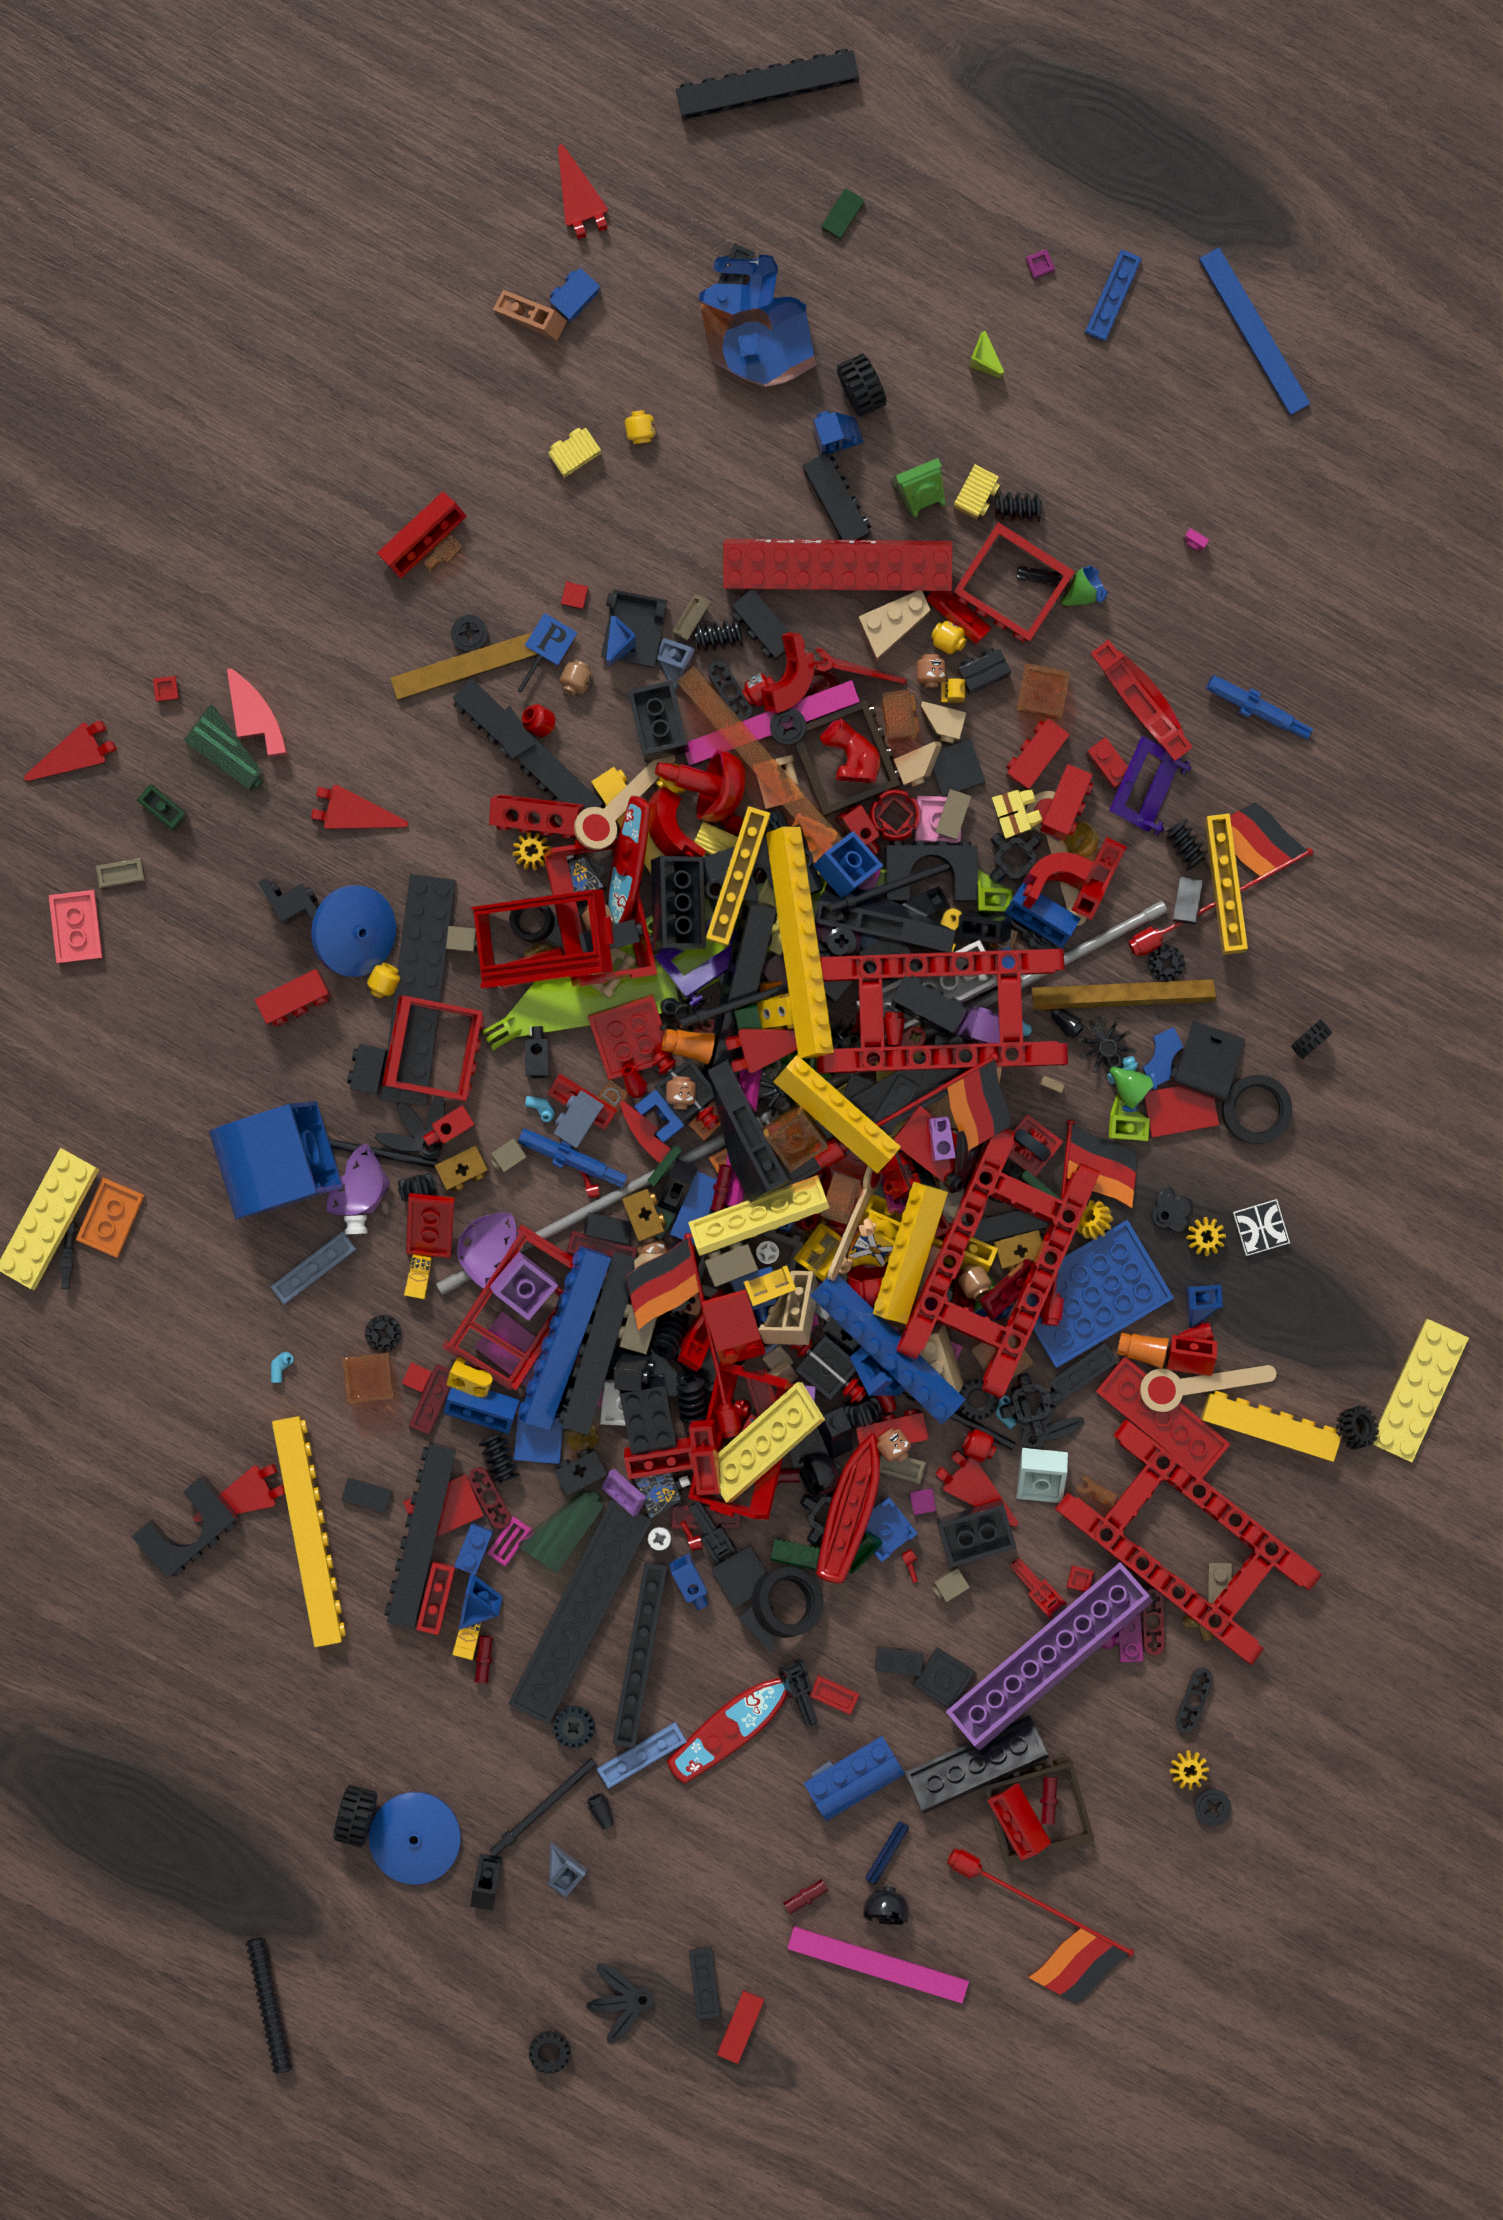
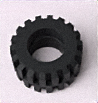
(861, 385)
(355, 1816)

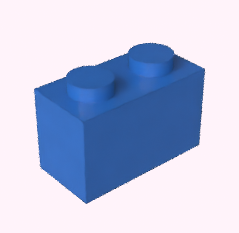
(574, 294)
(473, 1548)

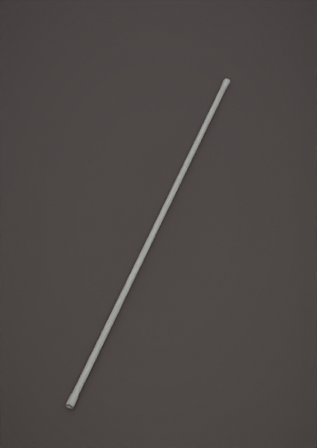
(1148, 915)

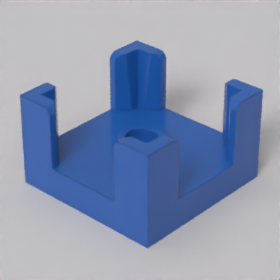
(664, 1111)
(874, 1376)
(890, 1526)

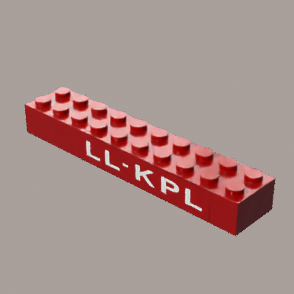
(837, 564)

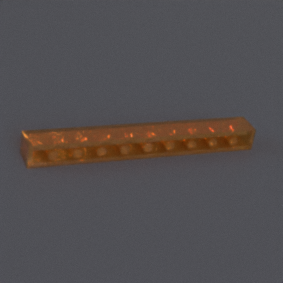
(759, 759)

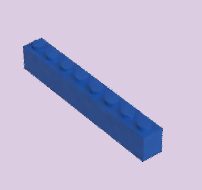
(564, 1337)
(881, 1343)

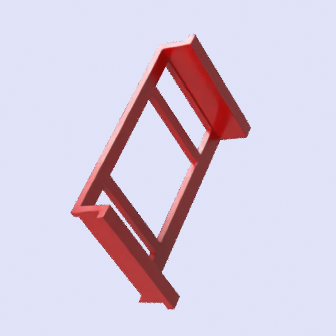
(535, 1348)

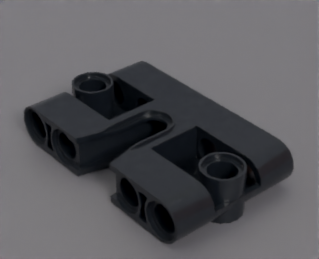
(717, 865)

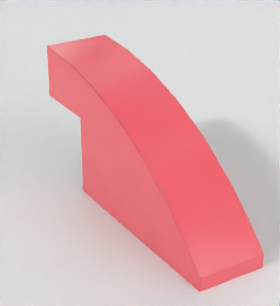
(254, 716)

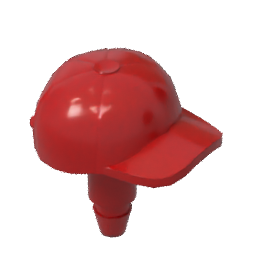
(718, 788)

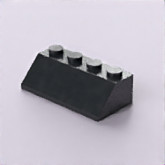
(678, 903)

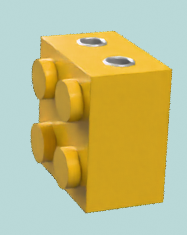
(776, 1012)

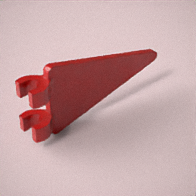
(579, 196)
(828, 662)
(74, 752)
(353, 811)
(761, 1047)
(971, 1484)
(251, 1491)

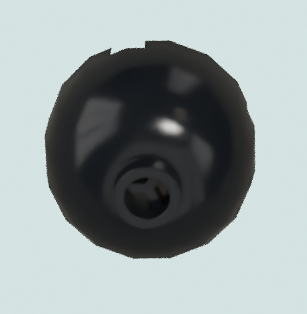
(819, 1474)
(887, 1907)

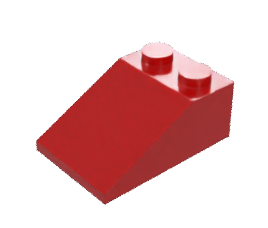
(734, 1327)

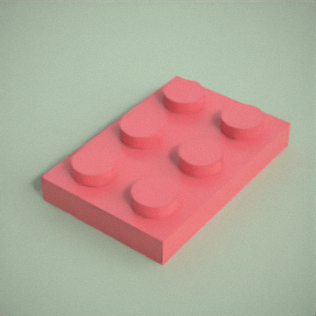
(75, 926)

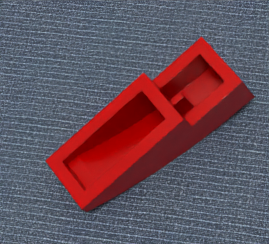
(644, 1132)
(705, 1457)

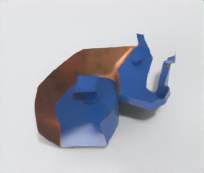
(750, 330)

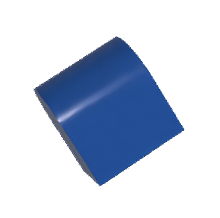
(275, 1159)

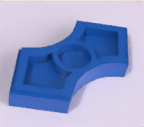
(1166, 1047)

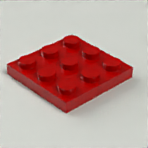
(628, 1035)

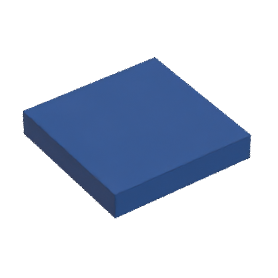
(538, 1443)

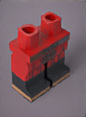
(902, 1172)

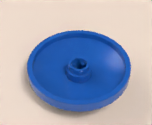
(353, 930)
(418, 1816)

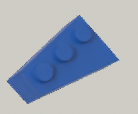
(836, 432)

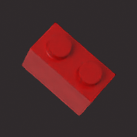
(1108, 762)
(1192, 1355)

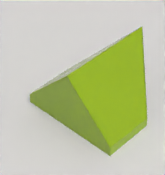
(985, 357)
(992, 896)
(1127, 1124)

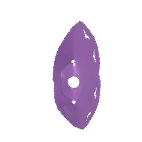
(363, 1185)
(486, 1245)

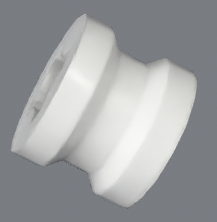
(355, 1224)
(767, 1252)
(659, 1534)

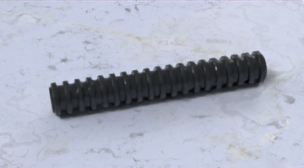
(269, 2005)

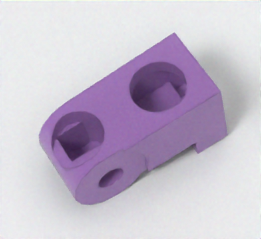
(941, 1139)

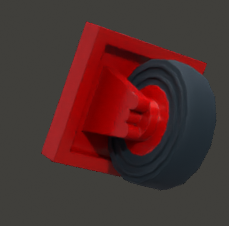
(1033, 1145)

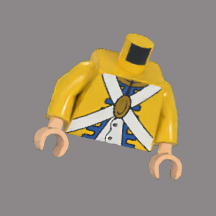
(871, 1244)

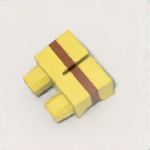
(1021, 821)

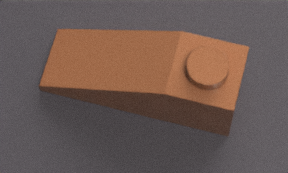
(530, 314)

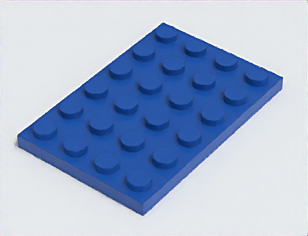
(1103, 1291)

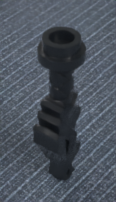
(1034, 939)
(66, 1261)

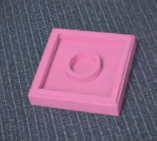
(931, 811)

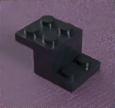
(292, 903)

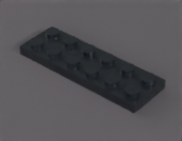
(970, 1769)

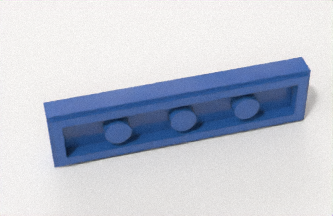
(1113, 295)

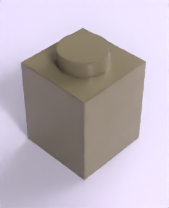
(461, 939)
(508, 1156)
(950, 1585)

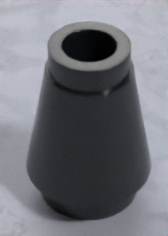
(1068, 1023)
(601, 1810)

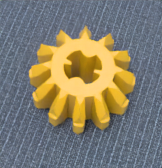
(528, 844)
(1101, 1217)
(1198, 1239)
(1187, 1762)

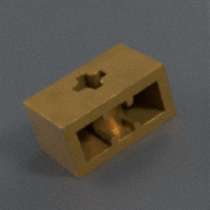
(448, 1169)
(642, 1228)
(1007, 1246)

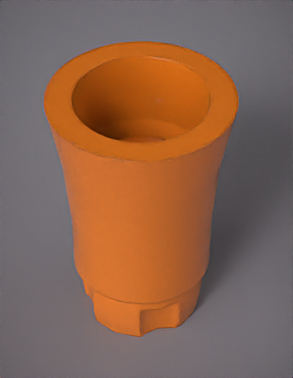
(689, 1044)
(1143, 1348)

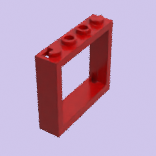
(985, 610)
(468, 1064)

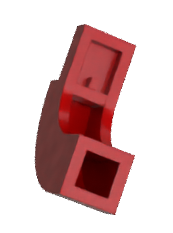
(796, 679)
(664, 827)
(1055, 867)
(1098, 878)
(696, 1341)

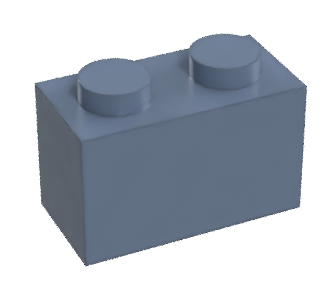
(578, 1118)

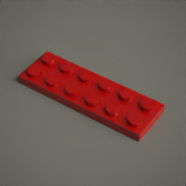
(1175, 1430)

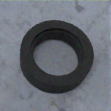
(1283, 1099)
(762, 1608)

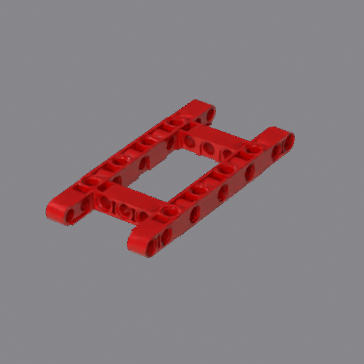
(942, 1056)
(1038, 1279)
(1214, 1505)

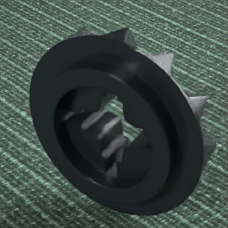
(459, 627)
(777, 729)
(1155, 964)
(393, 1330)
(1223, 1809)

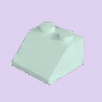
(1042, 1475)

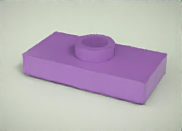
(623, 1492)

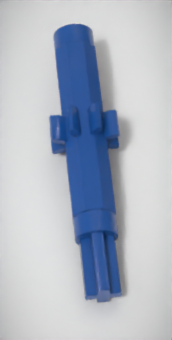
(1251, 704)
(564, 1154)

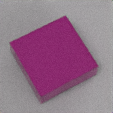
(1040, 264)
(922, 1501)

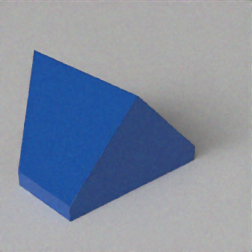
(620, 641)
(1202, 1302)
(480, 1603)

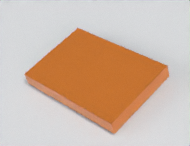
(110, 1217)

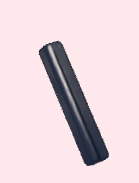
(887, 1852)

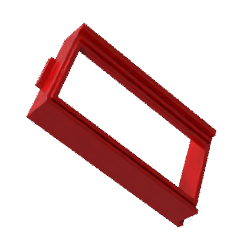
(570, 922)
(545, 968)
(766, 1484)

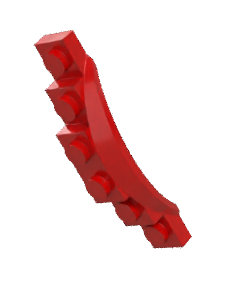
(1142, 699)

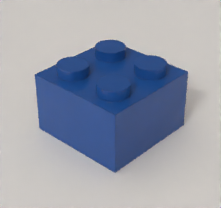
(847, 865)

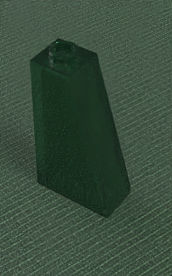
(222, 747)
(561, 1532)

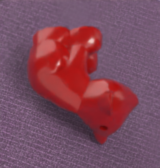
(862, 756)

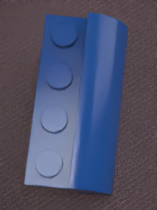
(854, 1778)

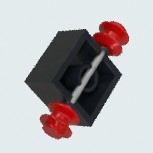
(703, 1089)
(828, 1369)

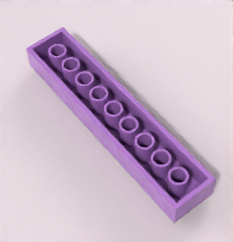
(1049, 1656)

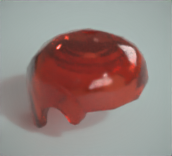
(822, 681)

